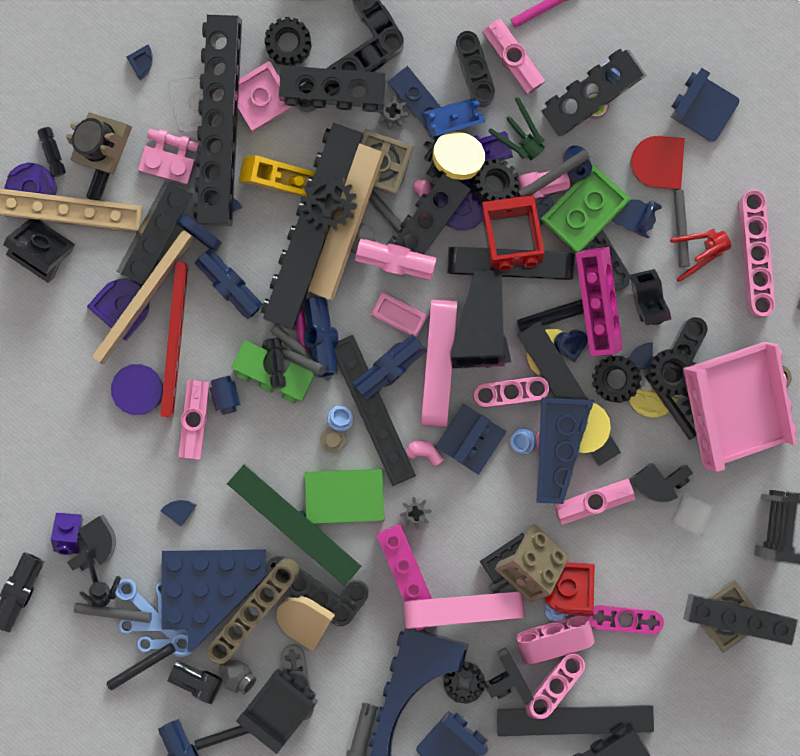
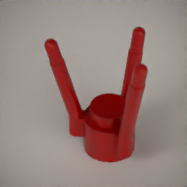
(714, 245)

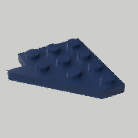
(206, 587)

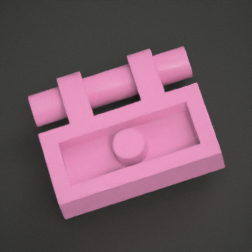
(165, 164)

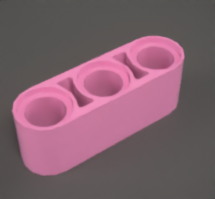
(522, 386)
(555, 639)
(566, 681)

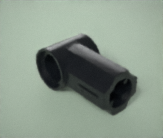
(201, 684)

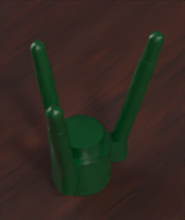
(530, 145)

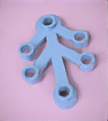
(155, 624)

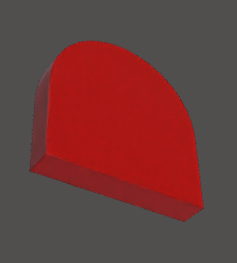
(659, 162)
(574, 590)

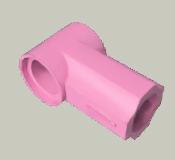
(559, 185)

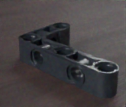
(372, 53)

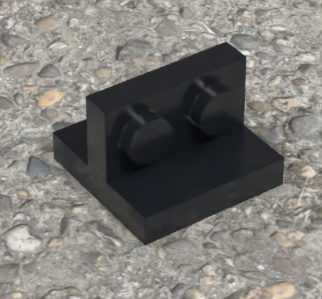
(38, 248)
(501, 684)

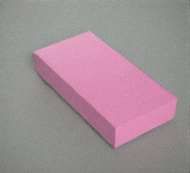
(399, 315)

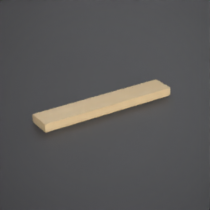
(70, 210)
(340, 242)
(143, 297)

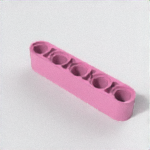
(761, 242)
(438, 363)
(463, 609)

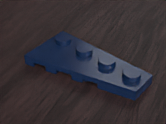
(559, 443)

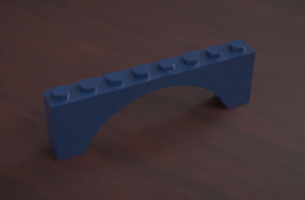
(419, 661)

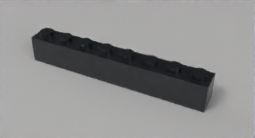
(306, 241)

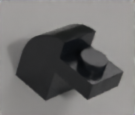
(649, 297)
(656, 487)
(100, 540)

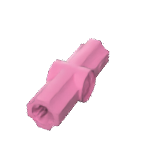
(503, 43)
(395, 259)
(192, 437)
(611, 496)

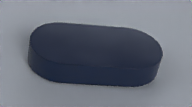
(199, 232)

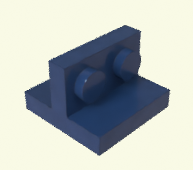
(470, 439)

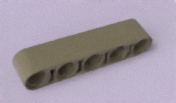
(248, 621)

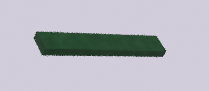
(294, 524)

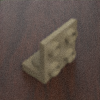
(534, 566)

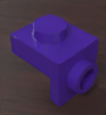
(495, 148)
(65, 533)

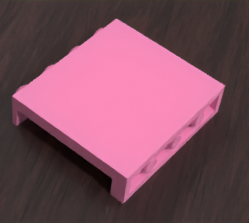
(740, 404)

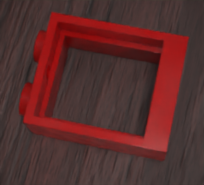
(507, 209)

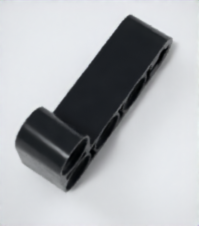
(334, 601)

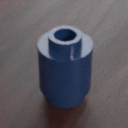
(581, 171)
(224, 395)

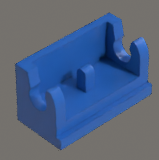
(453, 117)

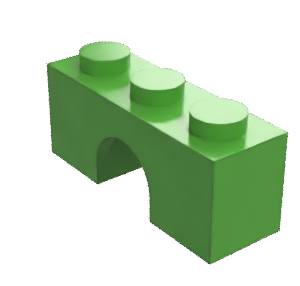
(251, 364)

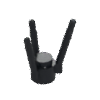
(99, 592)

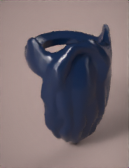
(638, 217)

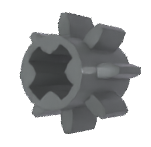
(398, 109)
(411, 518)

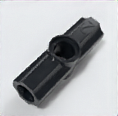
(18, 589)

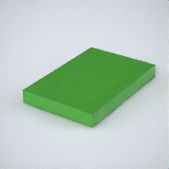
(585, 210)
(344, 496)

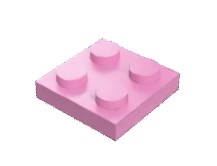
(260, 97)

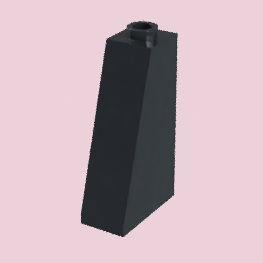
(481, 326)

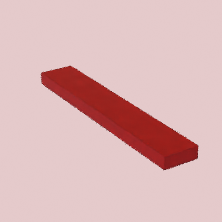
(174, 340)

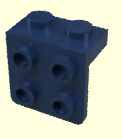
(704, 106)
(452, 738)

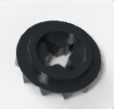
(476, 684)

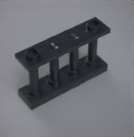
(781, 528)

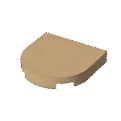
(303, 620)

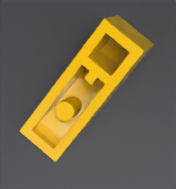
(274, 175)

